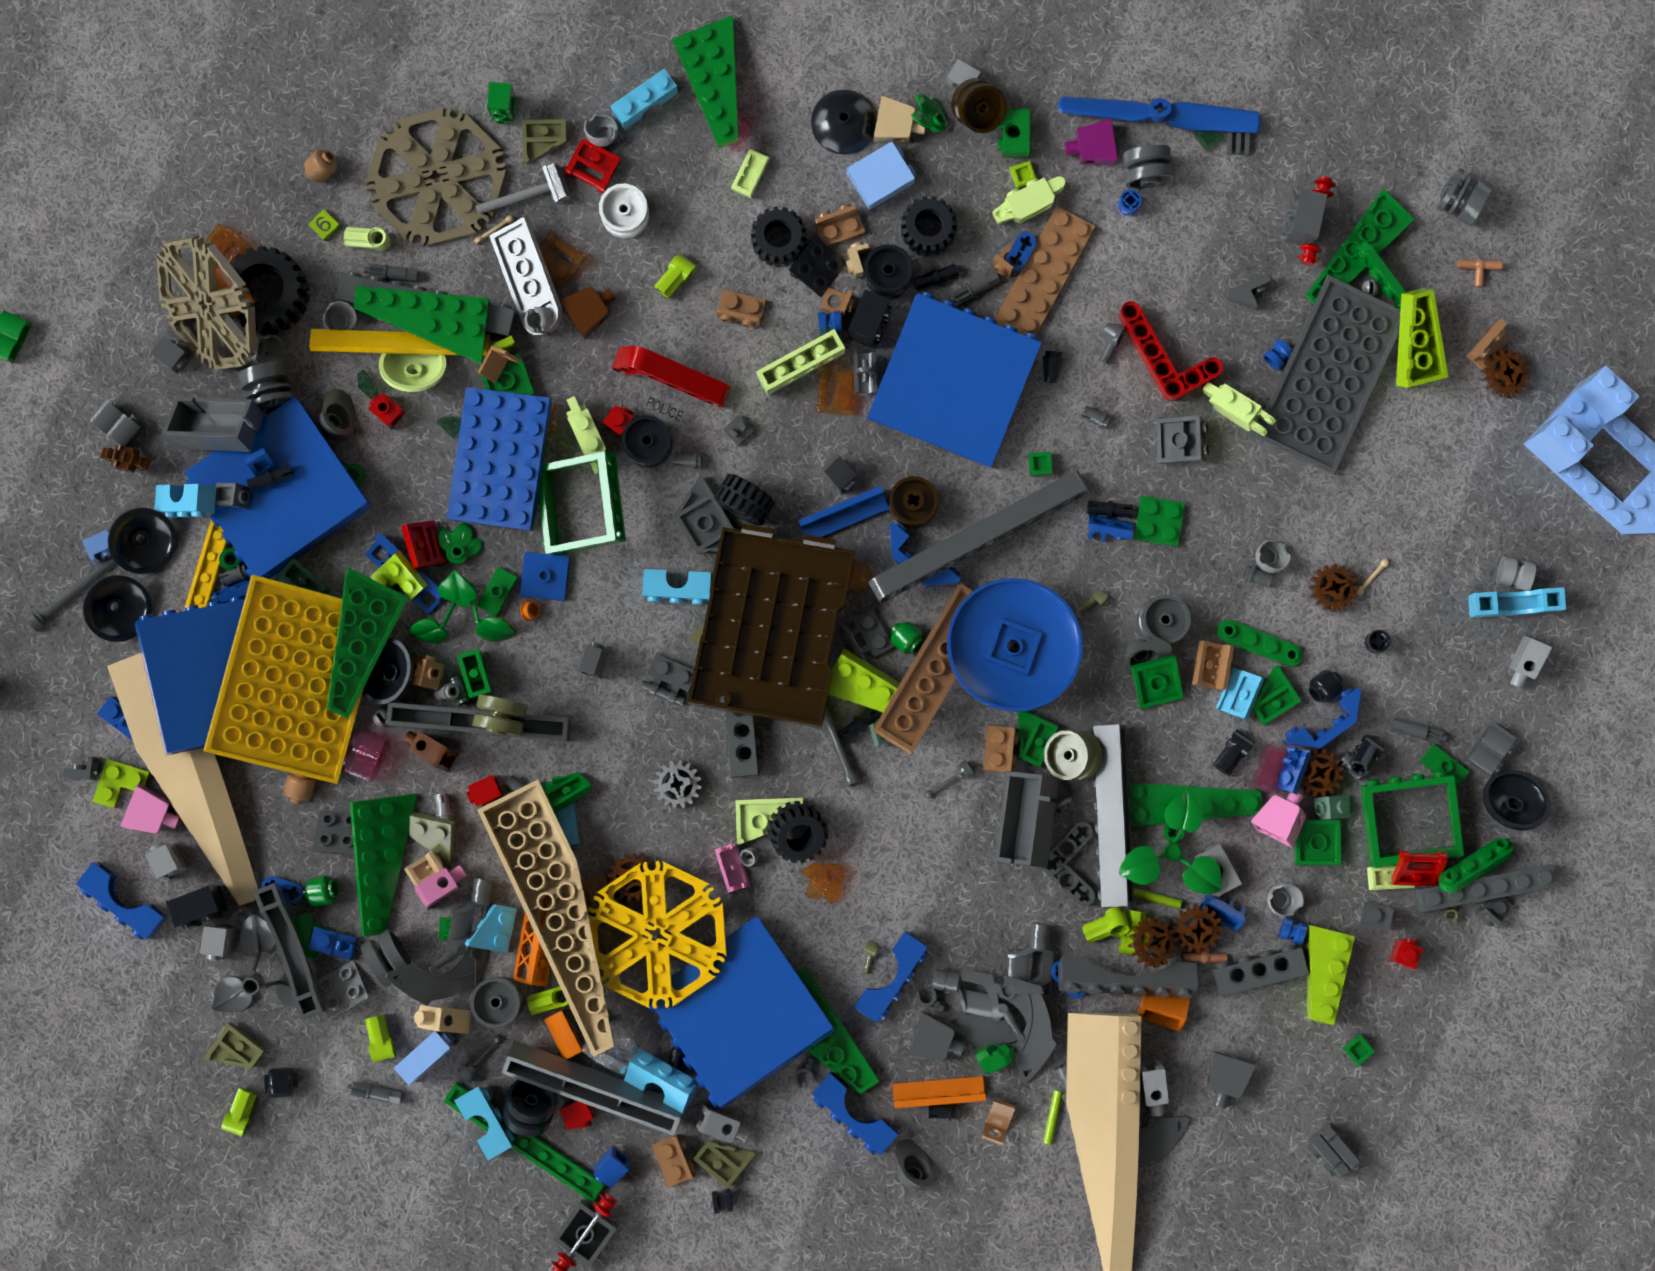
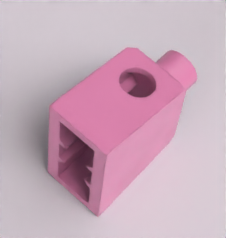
(148, 811)
(1281, 819)
(431, 893)

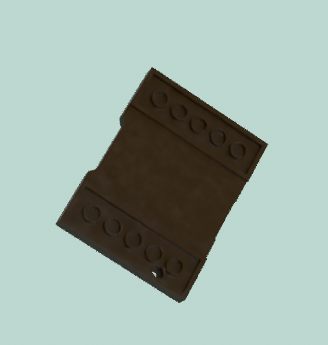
(771, 625)

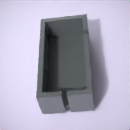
(213, 424)
(1027, 819)

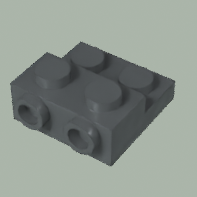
(1182, 440)

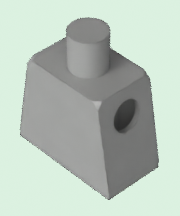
(1535, 654)
(1153, 1079)
(712, 1121)

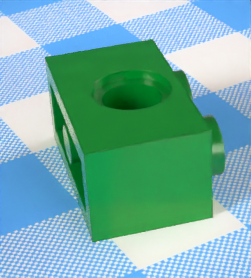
(501, 102)
(1019, 146)
(475, 673)

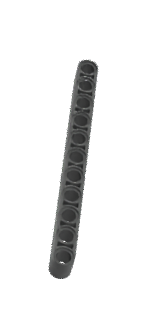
(979, 536)

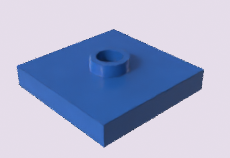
(544, 576)

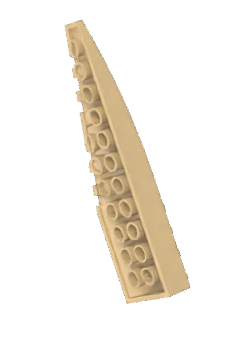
(188, 780)
(543, 866)
(1105, 1124)

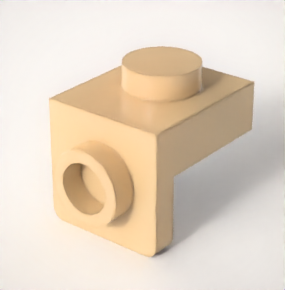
(854, 264)
(424, 868)

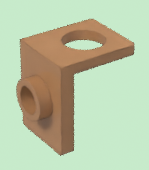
(1001, 265)
(846, 301)
(495, 363)
(998, 1121)

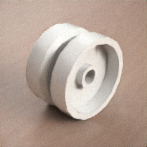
(633, 202)

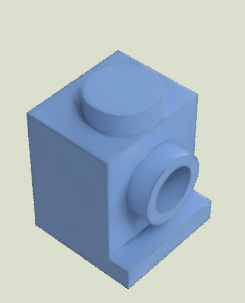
(97, 546)

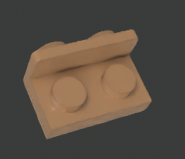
(839, 225)
(741, 308)
(1490, 343)
(999, 748)
(673, 1160)

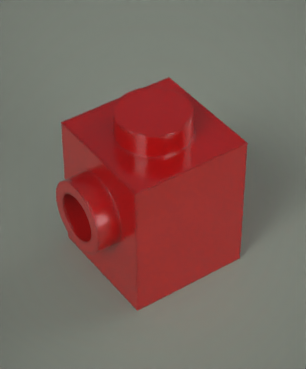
(386, 410)
(618, 419)
(484, 791)
(1406, 953)
(577, 1114)

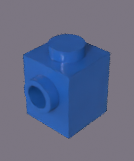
(611, 1167)

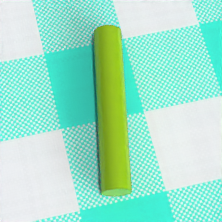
(1158, 898)
(1053, 1116)

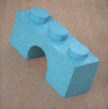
(653, 91)
(185, 501)
(657, 588)
(677, 1086)
(498, 1136)

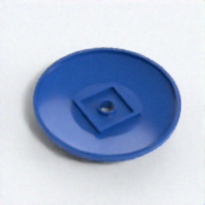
(1018, 613)

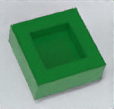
(1040, 464)
(1358, 1050)

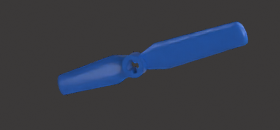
(1179, 115)

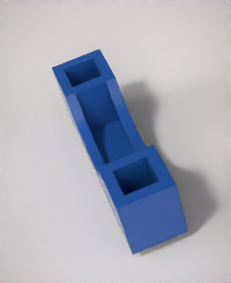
(99, 884)
(874, 1002)
(875, 1133)

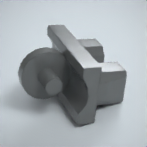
(865, 373)

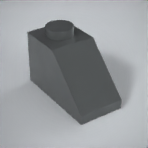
(838, 474)

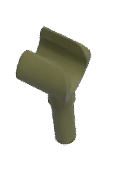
(1099, 597)
(1446, 910)
(871, 949)

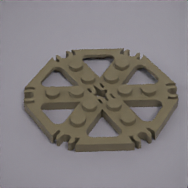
(433, 192)
(206, 303)

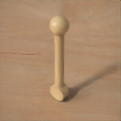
(509, 219)
(1384, 563)

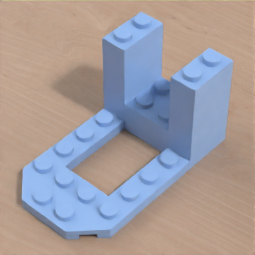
(1567, 436)

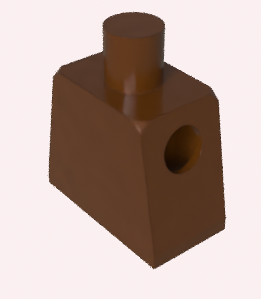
(587, 309)
(431, 750)

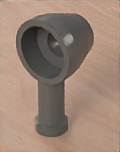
(1113, 334)

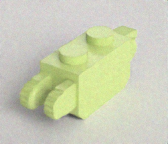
(1029, 201)
(1237, 408)
(585, 430)

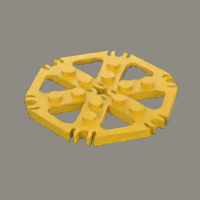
(674, 921)

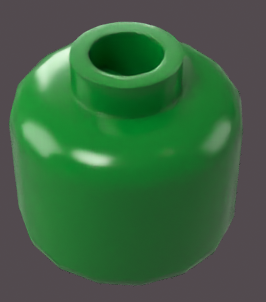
(907, 637)
(321, 891)

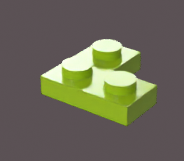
(400, 571)
(113, 778)

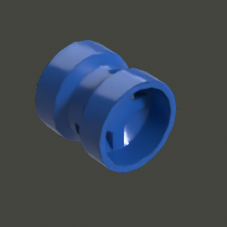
(1128, 207)
(829, 322)
(1278, 354)
(1293, 931)

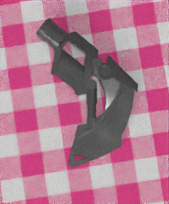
(424, 982)
(983, 1029)
(1036, 1041)
(1155, 1138)

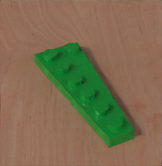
(1378, 227)
(1150, 801)

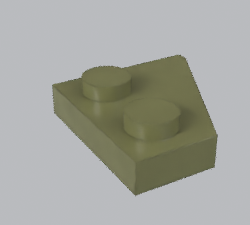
(542, 137)
(434, 834)
(235, 1048)
(723, 1161)

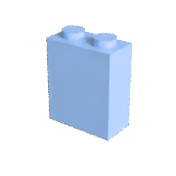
(881, 175)
(425, 1056)

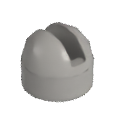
(1366, 287)
(376, 719)
(749, 862)

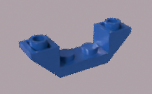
(898, 538)
(1348, 703)

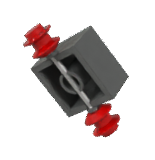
(1306, 219)
(585, 1232)

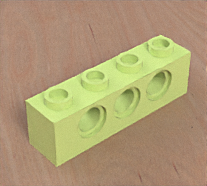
(800, 362)

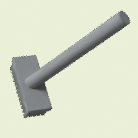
(555, 184)

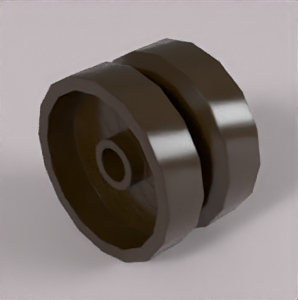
(979, 105)
(913, 489)

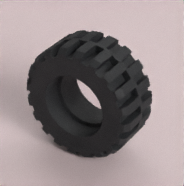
(294, 292)

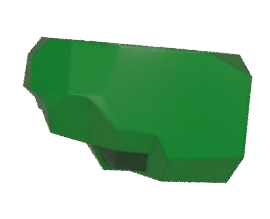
(995, 1057)

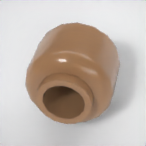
(320, 165)
(299, 788)

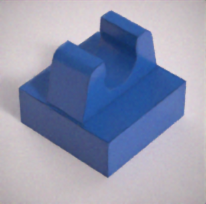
(259, 461)

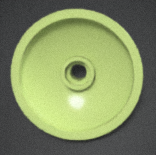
(412, 371)

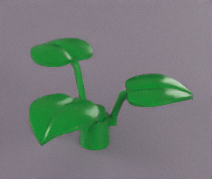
(463, 593)
(1201, 876)

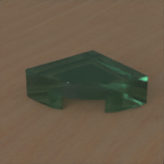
(1208, 138)
(366, 384)
(450, 425)

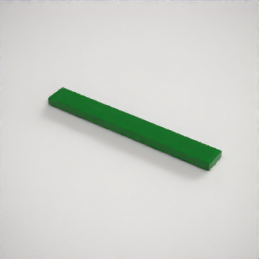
(542, 1155)

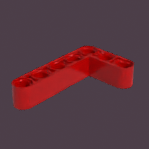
(1162, 359)
(641, 361)

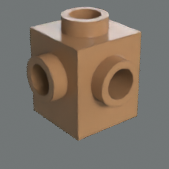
(427, 672)

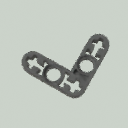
(1063, 868)

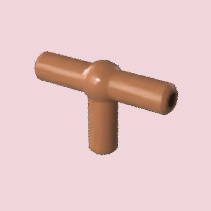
(1479, 266)
(1204, 957)

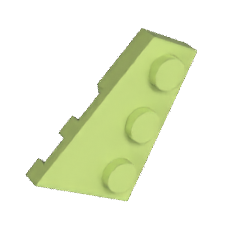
(753, 816)

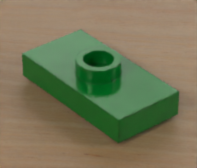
(497, 591)
(1438, 760)

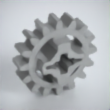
(681, 799)

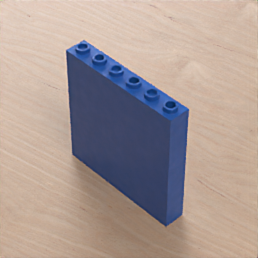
(954, 379)
(297, 511)
(186, 666)
(745, 1018)

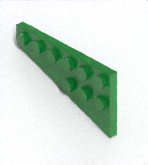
(711, 69)
(441, 319)
(364, 626)
(379, 844)
(838, 1049)

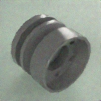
(1464, 196)
(265, 385)

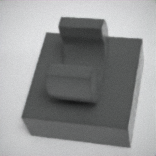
(738, 430)

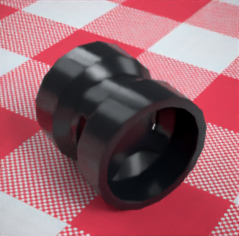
(1382, 641)

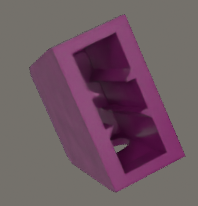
(1094, 144)

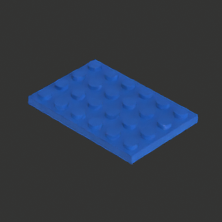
(499, 458)

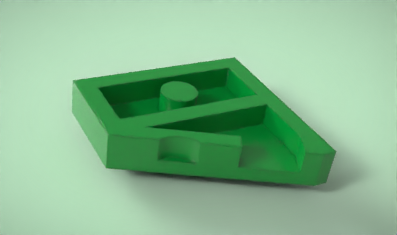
(566, 790)

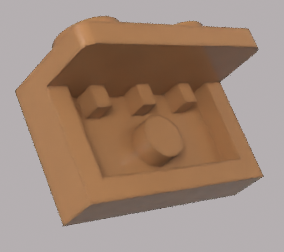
(1213, 665)

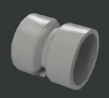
(1516, 573)

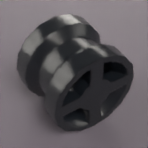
(722, 1201)

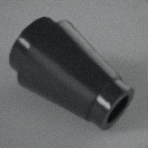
(1052, 365)

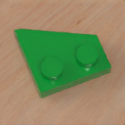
(1274, 697)
(1033, 737)

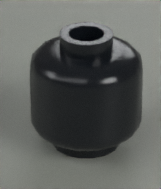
(1325, 686)
(280, 1082)

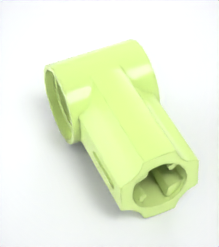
(366, 238)

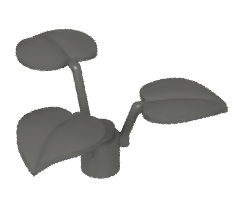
(236, 995)

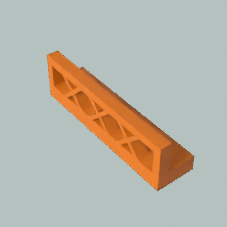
(536, 962)
(938, 1092)

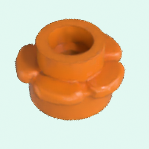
(530, 610)

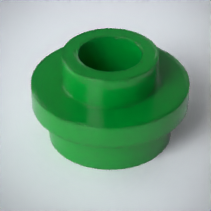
(222, 559)

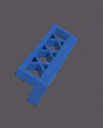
(845, 513)
(391, 550)

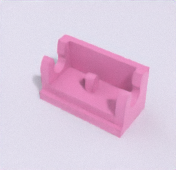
(732, 868)

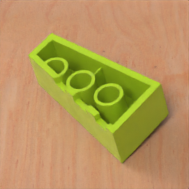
(1420, 340)
(861, 682)
(1327, 966)

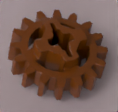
(1508, 382)
(125, 458)
(1337, 597)
(1325, 782)
(618, 869)
(1206, 928)
(1160, 949)

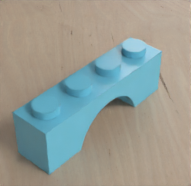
(1516, 603)

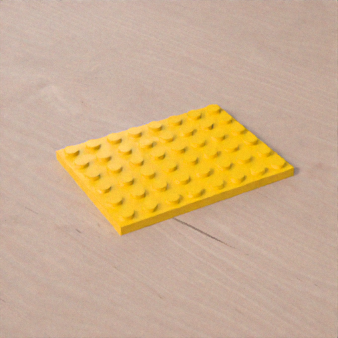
(279, 684)

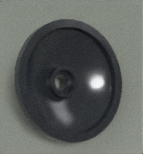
(840, 135)
(143, 555)
(120, 623)
(390, 674)
(1522, 793)

